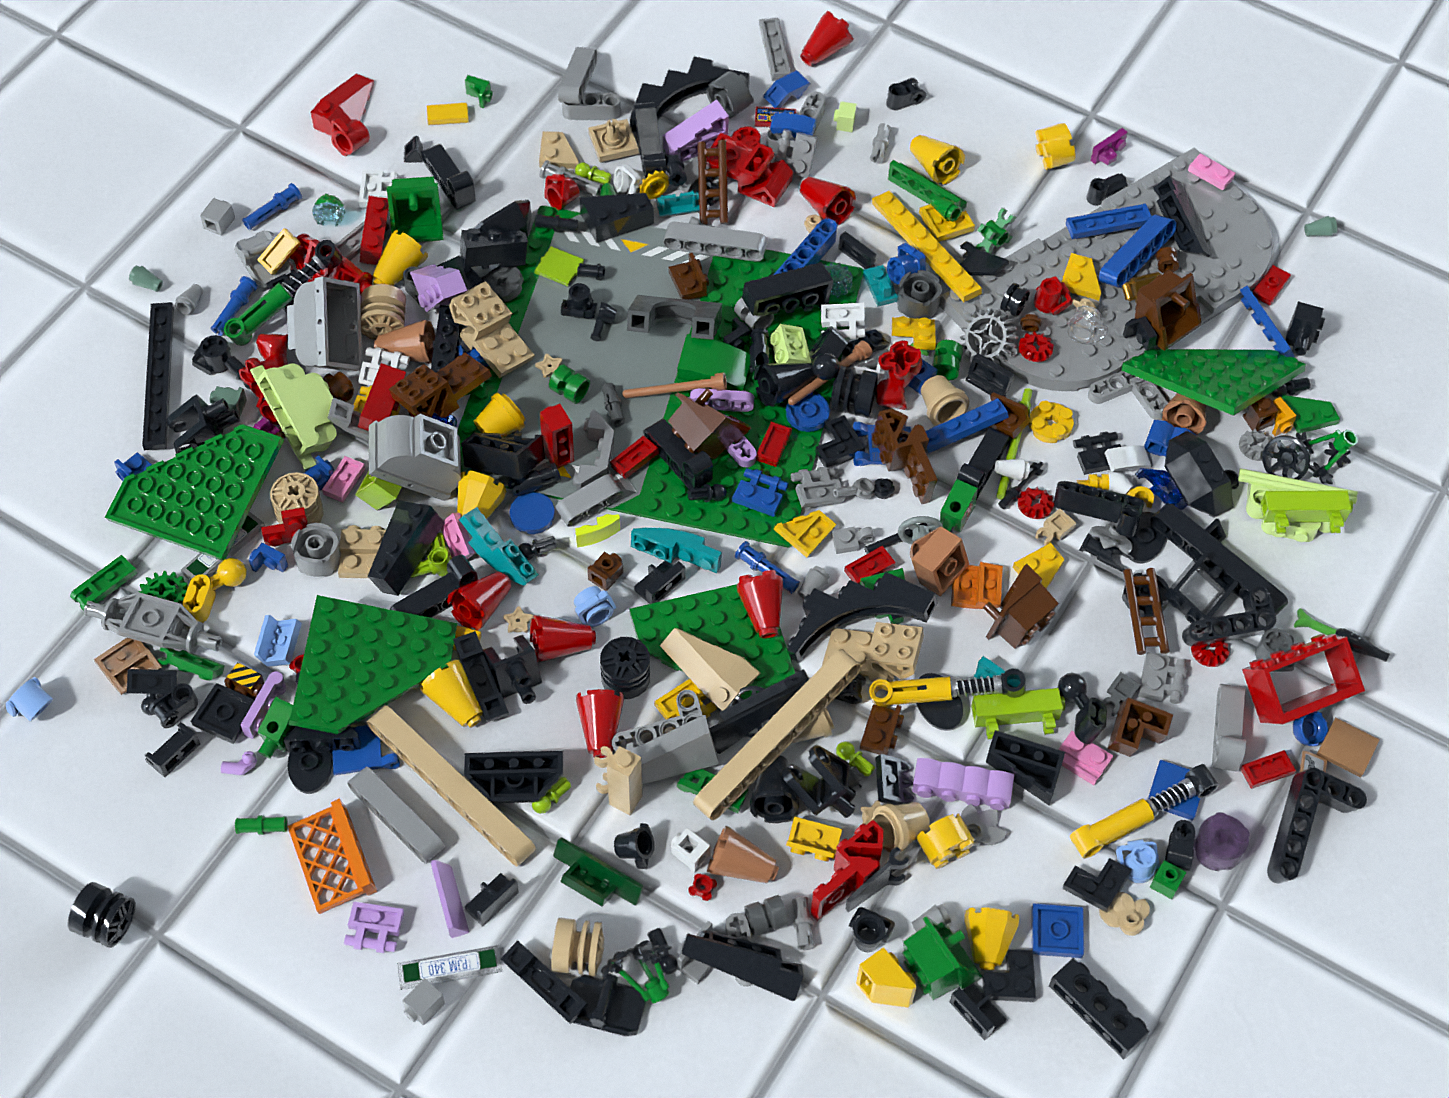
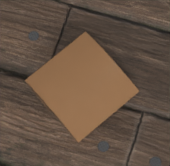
(125, 656)
(1348, 747)

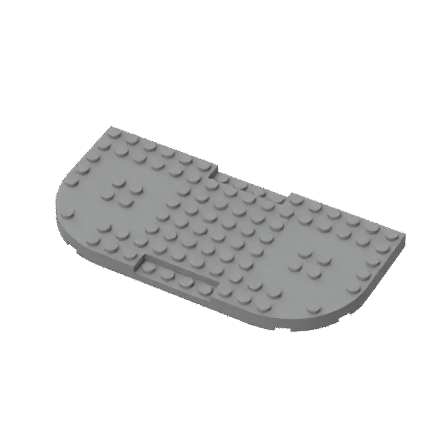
(1240, 257)

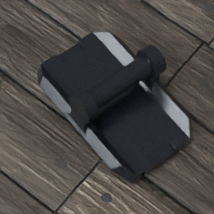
(610, 1004)

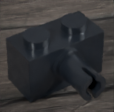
(1304, 327)

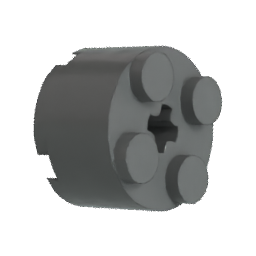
(731, 93)
(919, 294)

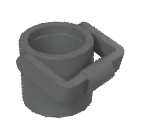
(1273, 641)

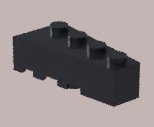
(790, 290)
(404, 545)

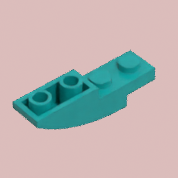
(672, 543)
(500, 555)

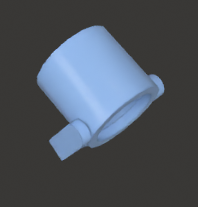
(593, 606)
(28, 700)

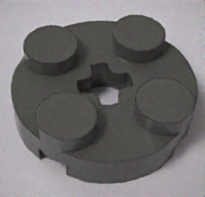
(509, 275)

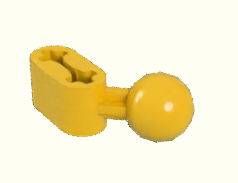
(202, 589)

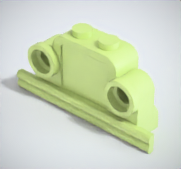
(300, 407)
(1261, 482)

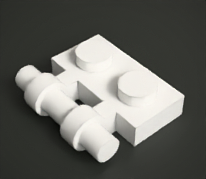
(372, 185)
(844, 315)
(369, 370)

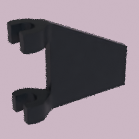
(981, 262)
(879, 880)

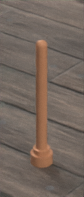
(860, 351)
(716, 382)

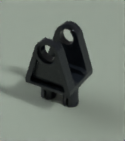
(200, 421)
(517, 672)
(823, 792)

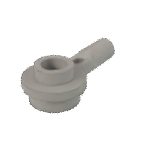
(862, 488)

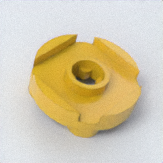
(1051, 411)

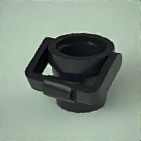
(579, 303)
(636, 845)
(870, 929)

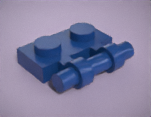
(757, 497)

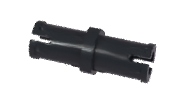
(556, 223)

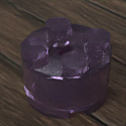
(1221, 842)

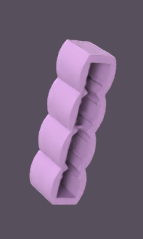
(963, 783)

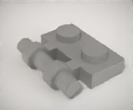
(802, 154)
(816, 493)
(1154, 676)

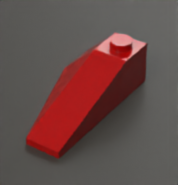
(343, 102)

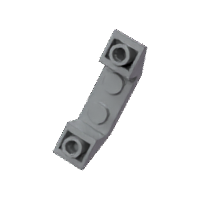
(599, 431)

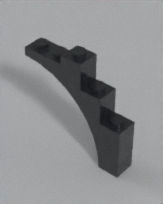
(681, 86)
(856, 601)

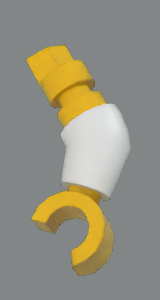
(1120, 484)

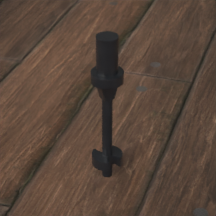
(1012, 494)

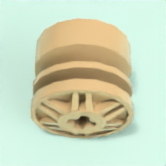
(382, 310)
(297, 491)
(577, 946)

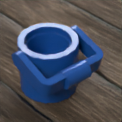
(905, 263)

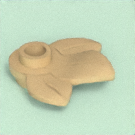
(1125, 910)

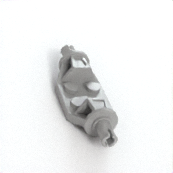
(153, 622)

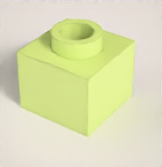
(845, 116)

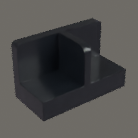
(660, 581)
(492, 898)
(977, 1010)

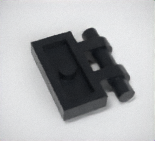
(1092, 459)

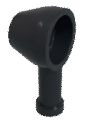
(605, 316)

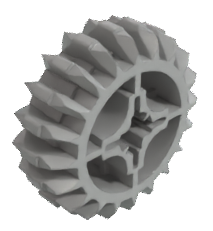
(992, 329)

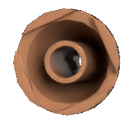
(411, 340)
(1185, 413)
(741, 859)

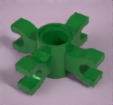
(995, 232)

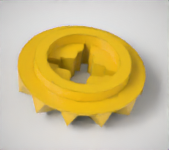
(658, 188)

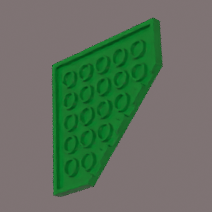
(1216, 377)
(200, 493)
(717, 619)
(364, 660)

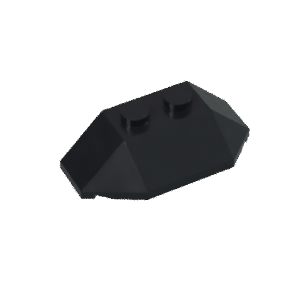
(512, 217)
(1198, 474)
(514, 775)

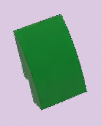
(706, 357)

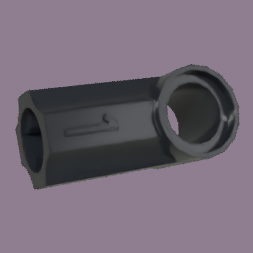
(1104, 188)

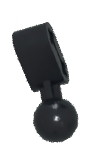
(826, 354)
(1092, 714)

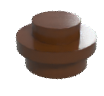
(1030, 323)

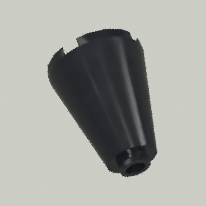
(781, 381)
(773, 796)

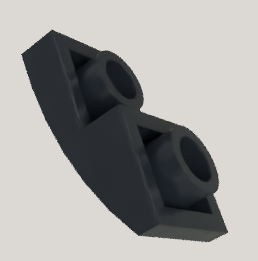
(873, 338)

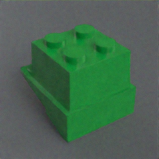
(415, 208)
(938, 959)

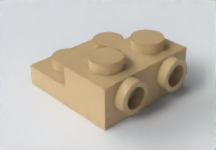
(358, 550)

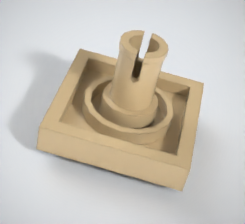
(613, 140)

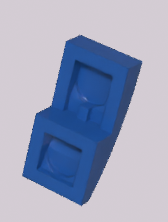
(794, 123)

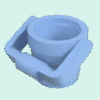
(1142, 859)

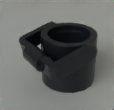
(214, 353)

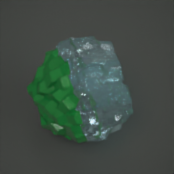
(328, 209)

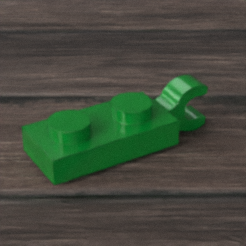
(192, 663)

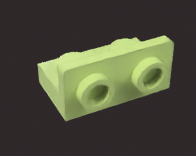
(790, 345)

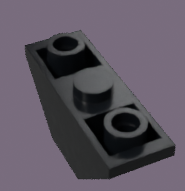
(307, 739)

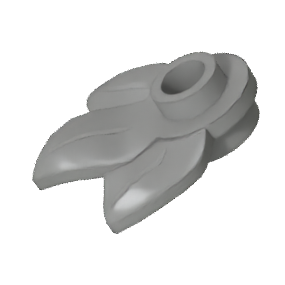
(1110, 538)
(983, 825)

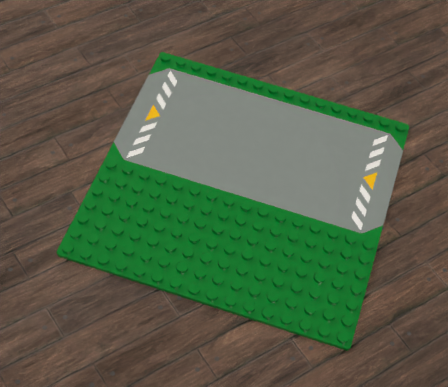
(640, 266)

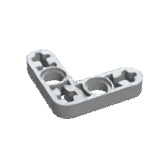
(1134, 385)

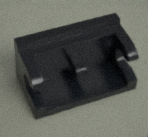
(173, 750)

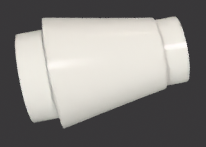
(1014, 468)

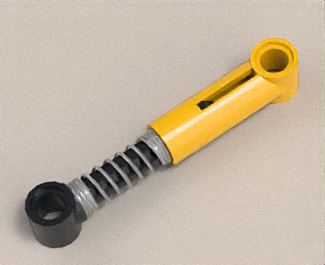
(944, 688)
(1092, 838)

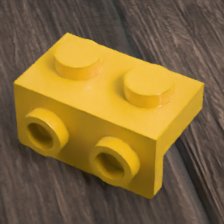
(814, 838)

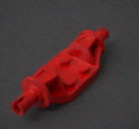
(345, 271)

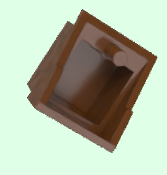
(1169, 307)
(705, 427)
(1024, 609)

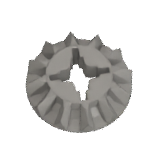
(1254, 452)

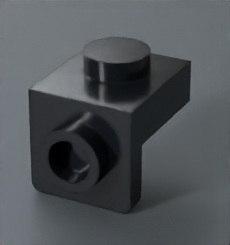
(739, 336)

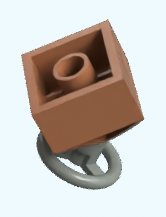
(934, 552)

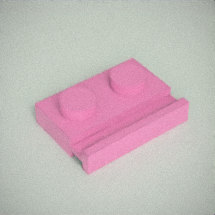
(1084, 759)

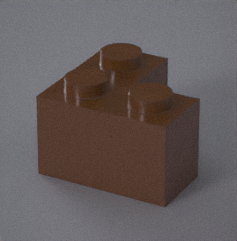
(1138, 721)

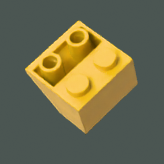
(885, 980)

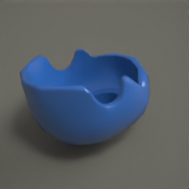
(1310, 729)

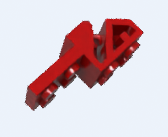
(754, 170)
(853, 865)

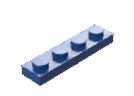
(1108, 221)
(1261, 316)
(965, 425)

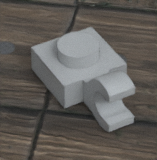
(848, 540)

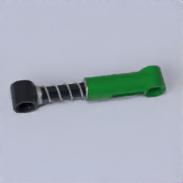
(280, 295)

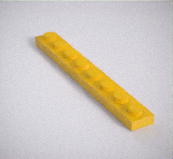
(918, 237)

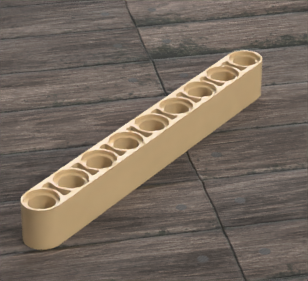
(776, 735)
(451, 786)

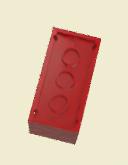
(1341, 665)

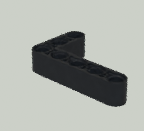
(1304, 816)

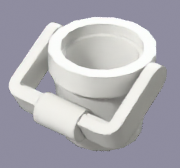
(627, 180)

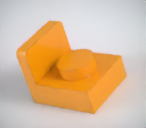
(1284, 418)

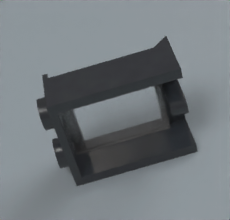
(1199, 590)

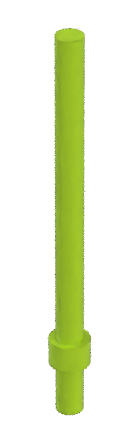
(1013, 447)

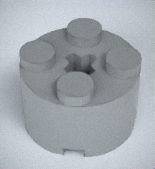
(316, 550)

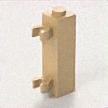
(623, 778)

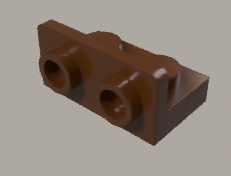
(689, 278)
(1017, 414)
(880, 730)

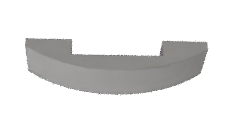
(345, 417)

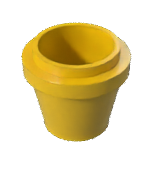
(500, 416)

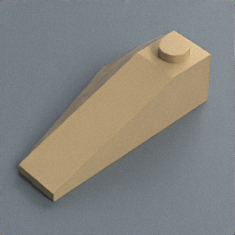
(710, 667)

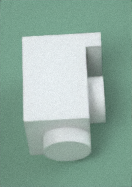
(690, 841)

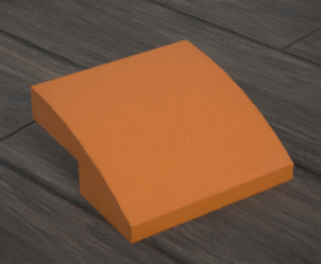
(978, 586)

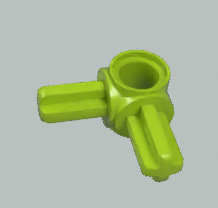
(436, 560)

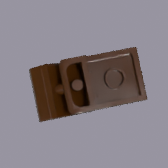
(438, 392)
(906, 455)

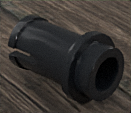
(593, 271)

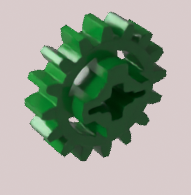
(165, 587)

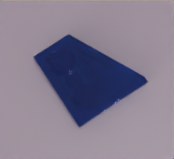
(1163, 486)

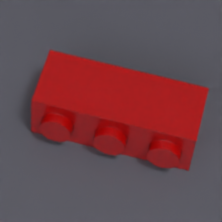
(374, 230)
(380, 401)
(557, 435)

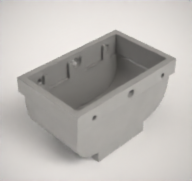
(324, 324)
(416, 454)

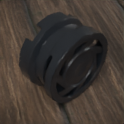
(1014, 299)

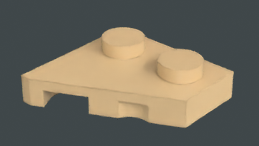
(557, 150)

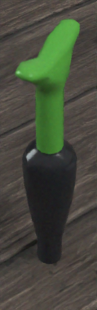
(1355, 641)

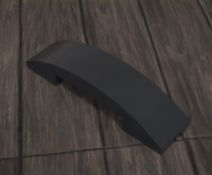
(480, 676)
(544, 982)

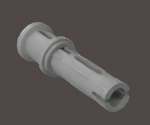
(583, 184)

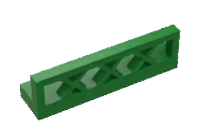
(919, 185)

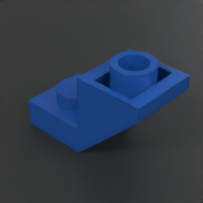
(783, 88)

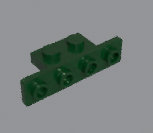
(594, 877)

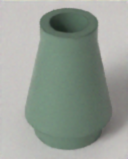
(1323, 227)
(144, 278)

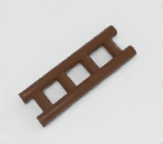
(705, 193)
(1137, 621)

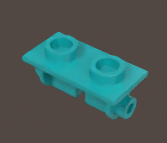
(674, 205)

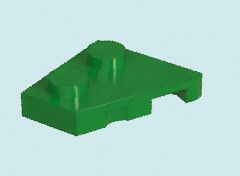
(1311, 413)

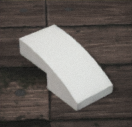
(1127, 458)

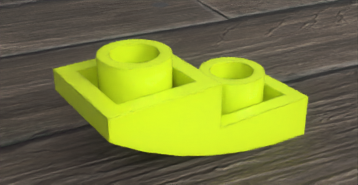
(605, 528)

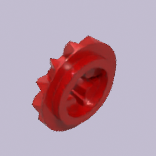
(1029, 351)
(1039, 510)
(1209, 659)

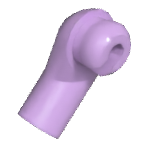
(243, 766)

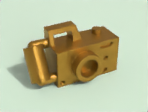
(1132, 287)

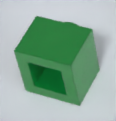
(1167, 879)

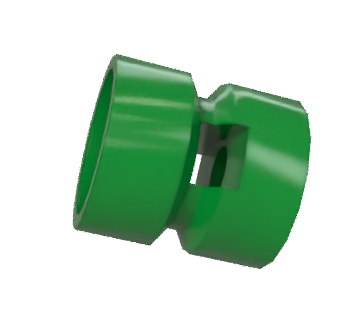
(948, 359)
(570, 384)

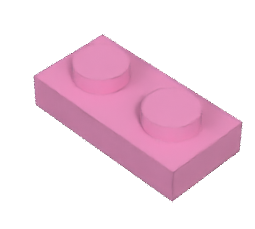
(1211, 171)
(343, 479)
(456, 536)

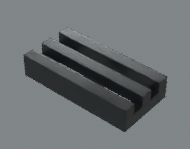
(856, 251)

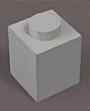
(217, 216)
(423, 1002)

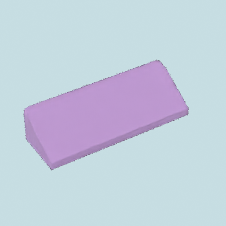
(450, 899)

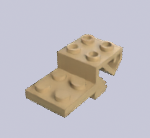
(489, 329)
(882, 654)

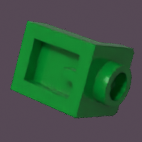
(479, 88)

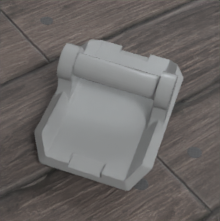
(251, 249)

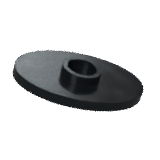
(1147, 541)
(941, 714)
(309, 770)

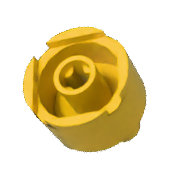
(1055, 145)
(945, 840)

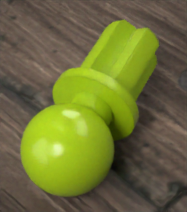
(584, 170)
(847, 752)
(554, 794)

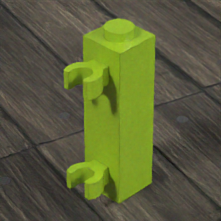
(1306, 506)
(1032, 706)

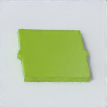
(558, 266)

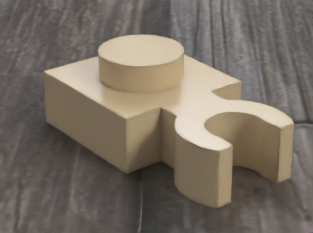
(1056, 525)

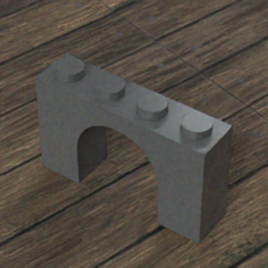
(650, 310)

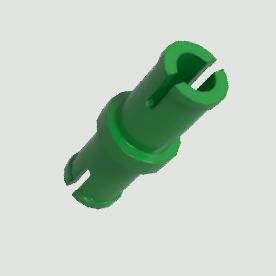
(261, 825)

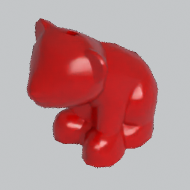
(273, 351)
(902, 365)

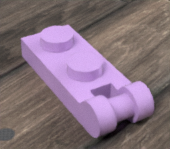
(272, 688)

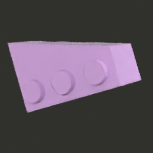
(700, 127)
(437, 285)

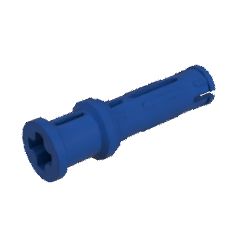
(279, 201)
(238, 298)
(759, 562)

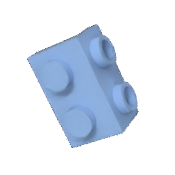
(277, 641)

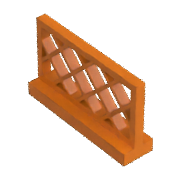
(353, 853)

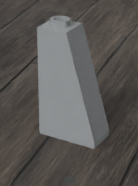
(678, 751)

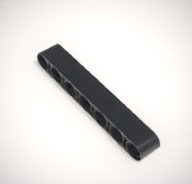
(1195, 540)

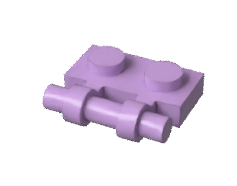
(377, 920)

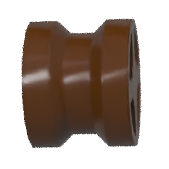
(1167, 259)

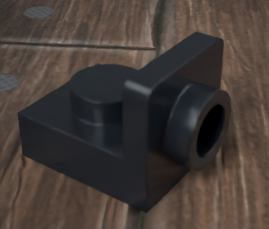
(1143, 330)

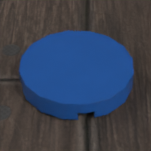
(808, 413)
(532, 513)

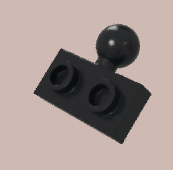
(150, 683)

